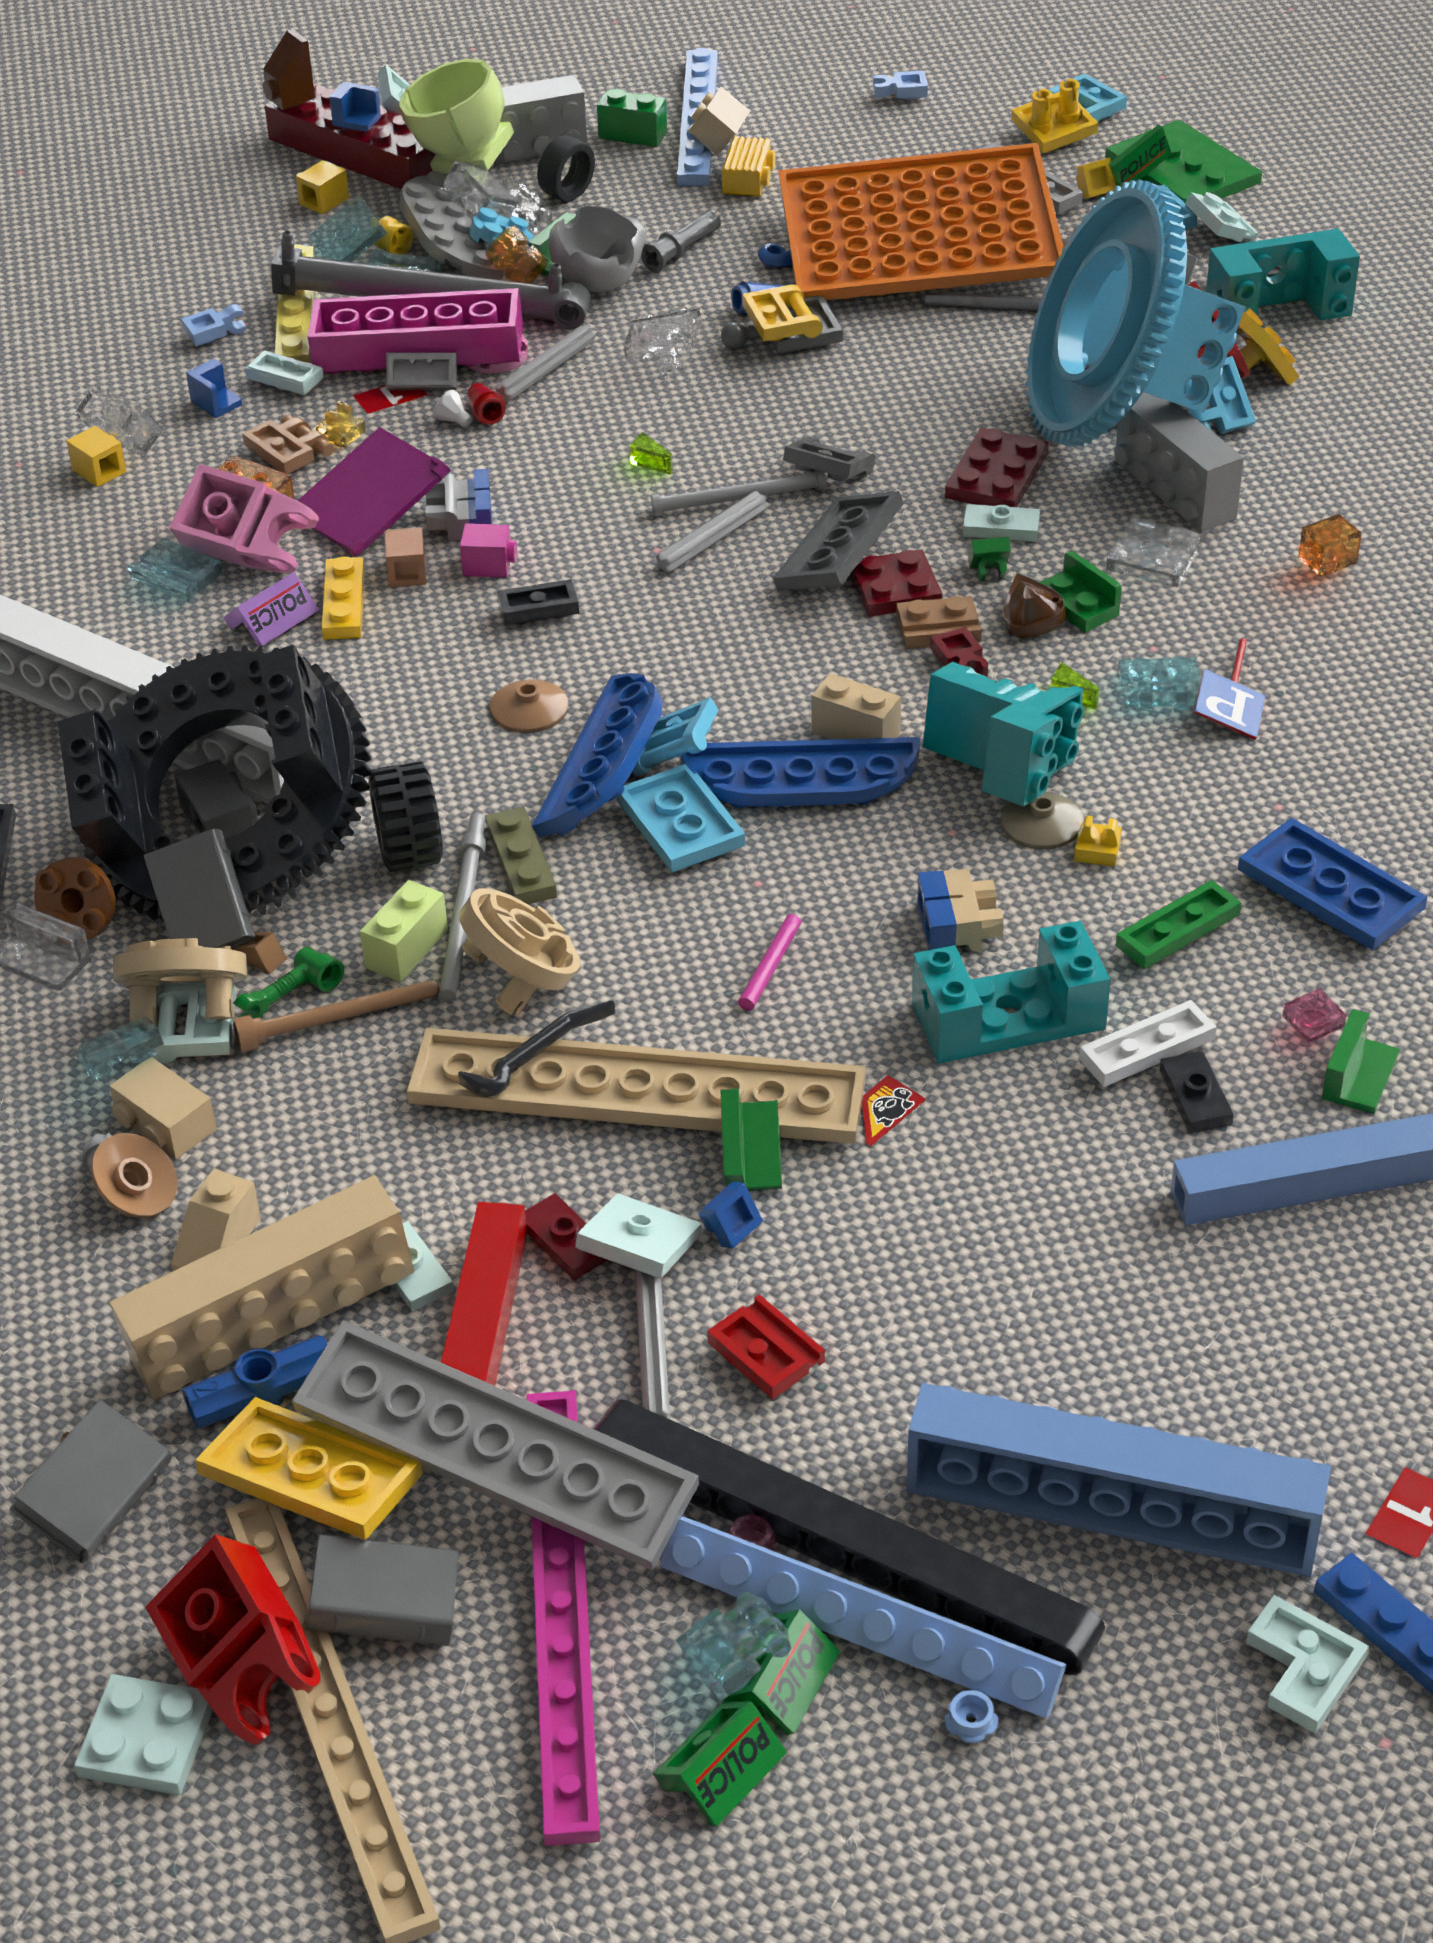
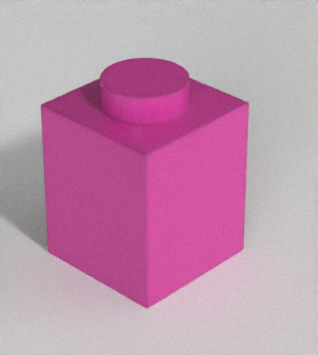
(487, 550)

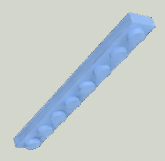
(700, 78)
(866, 1617)

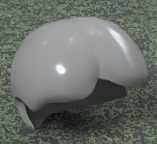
(597, 248)

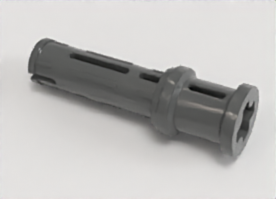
(673, 244)

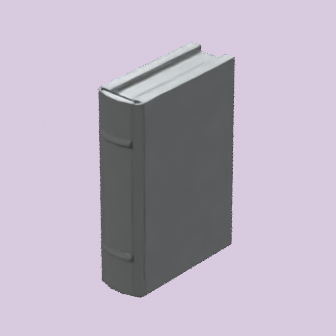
(200, 891)
(91, 1481)
(383, 1590)

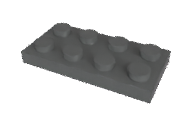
(838, 541)

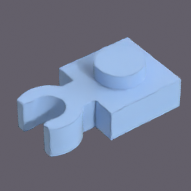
(903, 84)

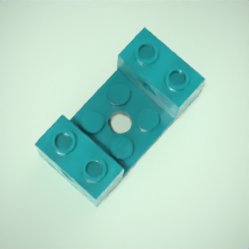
(1313, 268)
(1053, 1000)

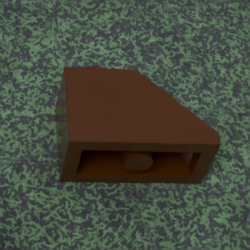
(289, 72)

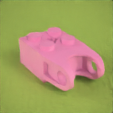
(239, 520)

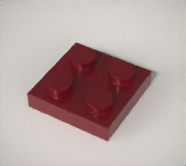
(894, 579)

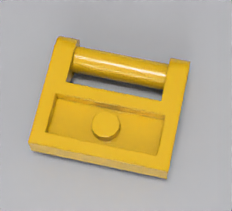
(774, 319)

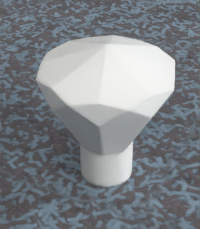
(451, 409)

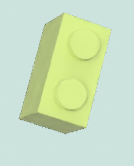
(404, 930)

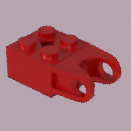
(233, 1634)

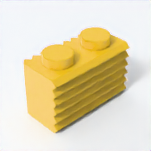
(747, 166)

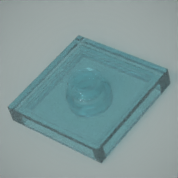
(348, 232)

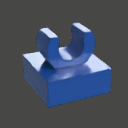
(731, 1215)

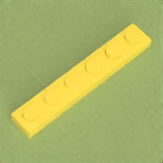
(294, 320)

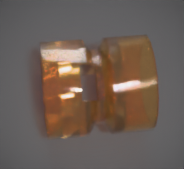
(513, 254)

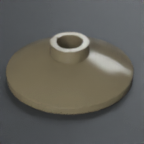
(1043, 823)

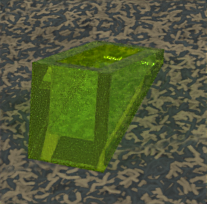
(650, 454)
(1066, 677)

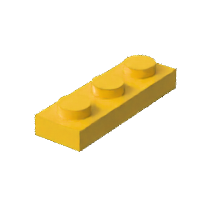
(343, 598)

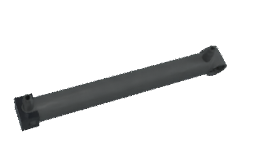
(298, 272)

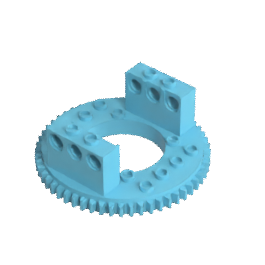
(1124, 320)

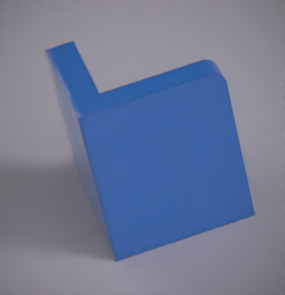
(355, 106)
(209, 389)

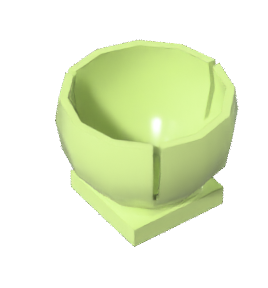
(457, 114)

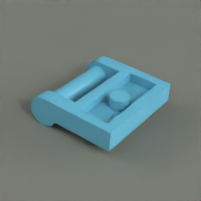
(1097, 97)
(677, 734)

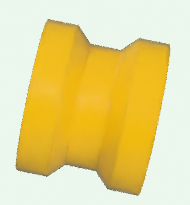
(398, 236)

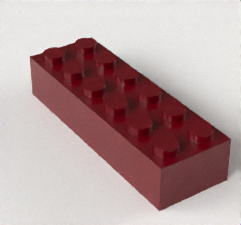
(382, 153)

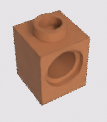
(405, 557)

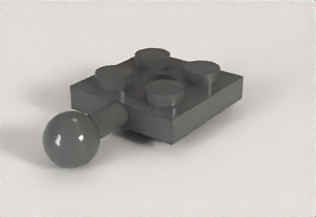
(735, 335)

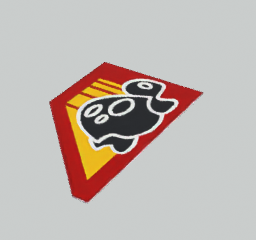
(886, 1107)

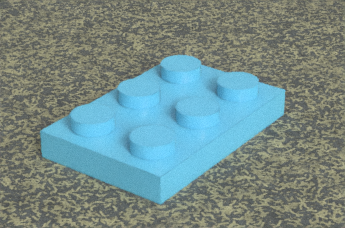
(681, 817)

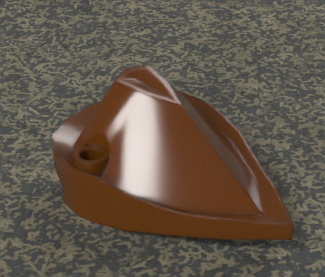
(1032, 608)

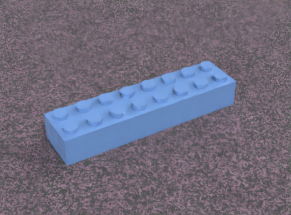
(1117, 1478)

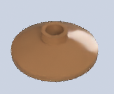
(529, 706)
(141, 1163)

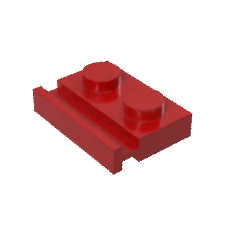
(765, 1346)

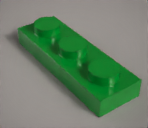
(1178, 924)

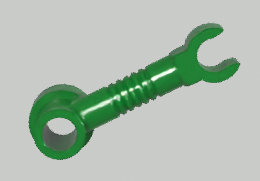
(310, 967)

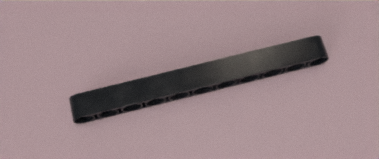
(865, 1541)

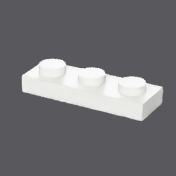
(1147, 1043)

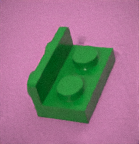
(1087, 592)

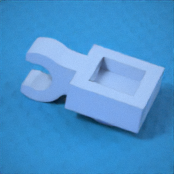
(209, 325)

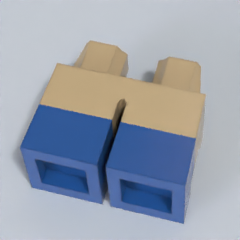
(951, 909)

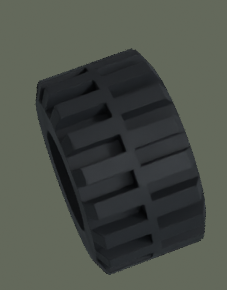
(405, 816)

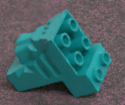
(1003, 729)

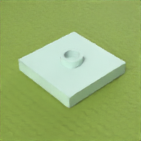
(638, 1235)

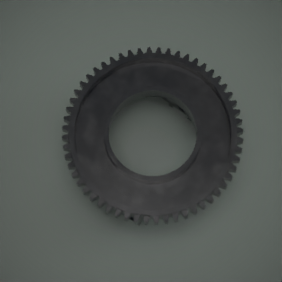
(318, 749)

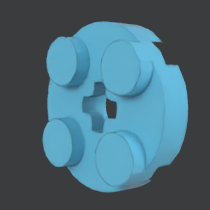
(490, 225)

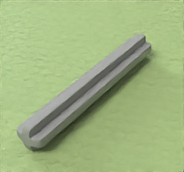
(545, 362)
(711, 532)
(652, 1344)

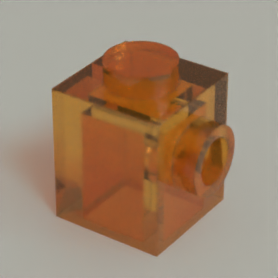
(1329, 545)

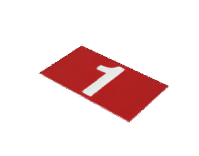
(381, 398)
(1406, 1514)

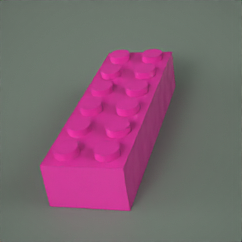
(361, 330)

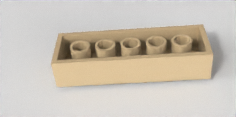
(263, 1287)

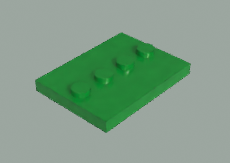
(1195, 164)

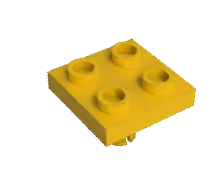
(1263, 346)

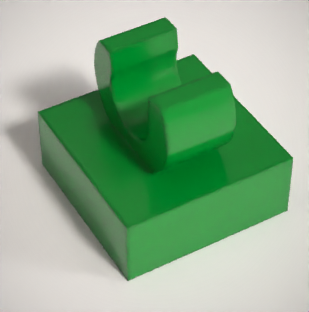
(989, 553)

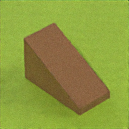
(263, 952)

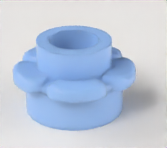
(971, 1705)

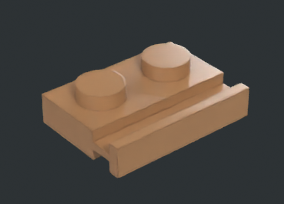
(927, 618)

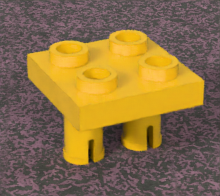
(1055, 118)

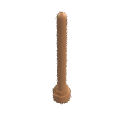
(254, 1031)

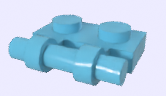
(1227, 403)

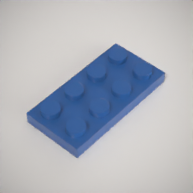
(1332, 883)

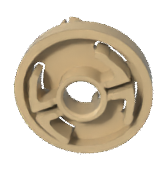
(520, 942)
(179, 961)

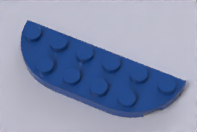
(602, 754)
(805, 770)

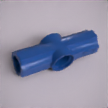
(255, 1375)

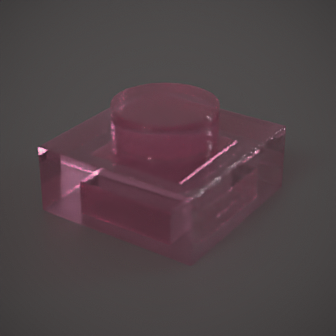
(1314, 1015)

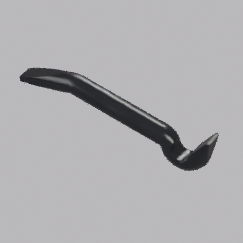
(532, 1047)

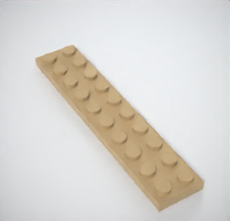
(639, 1084)

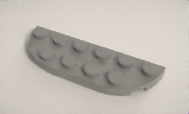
(444, 226)

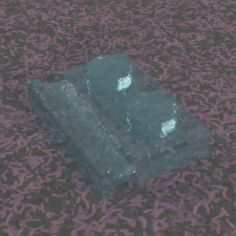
(175, 569)

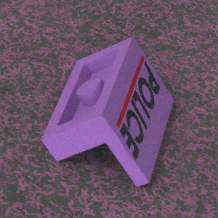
(274, 610)

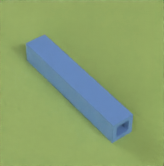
(1303, 1169)

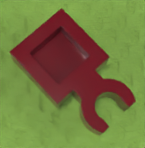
(961, 648)

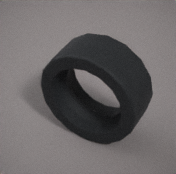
(552, 164)

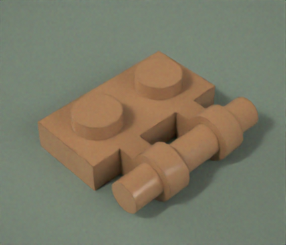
(287, 444)

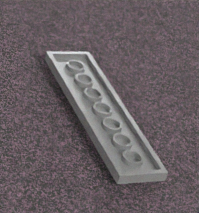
(498, 1444)

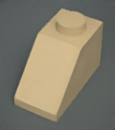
(216, 1216)

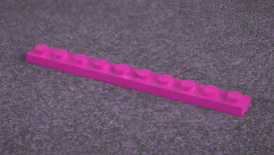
(564, 1672)

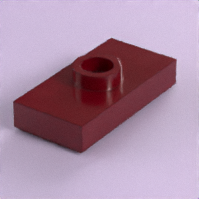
(555, 1230)

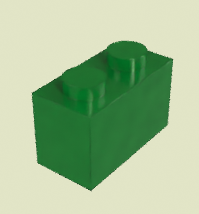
(632, 117)

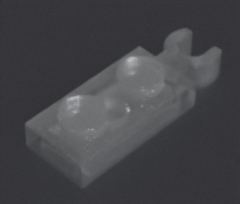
(529, 206)

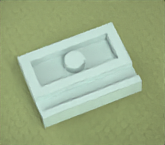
(1221, 217)

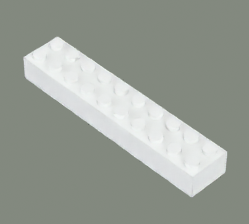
(84, 672)

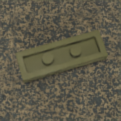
(520, 855)

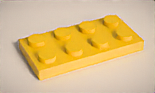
(309, 1468)

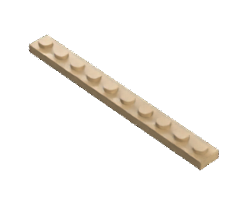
(344, 1748)

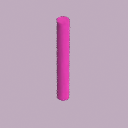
(769, 962)

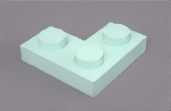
(1317, 1657)

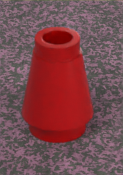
(486, 404)

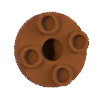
(77, 894)

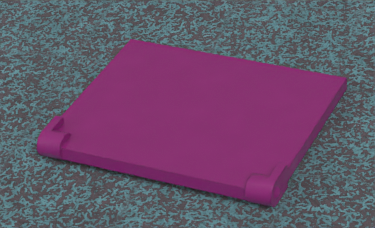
(371, 490)

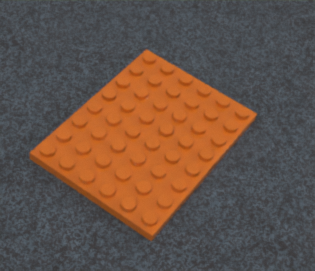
(920, 222)

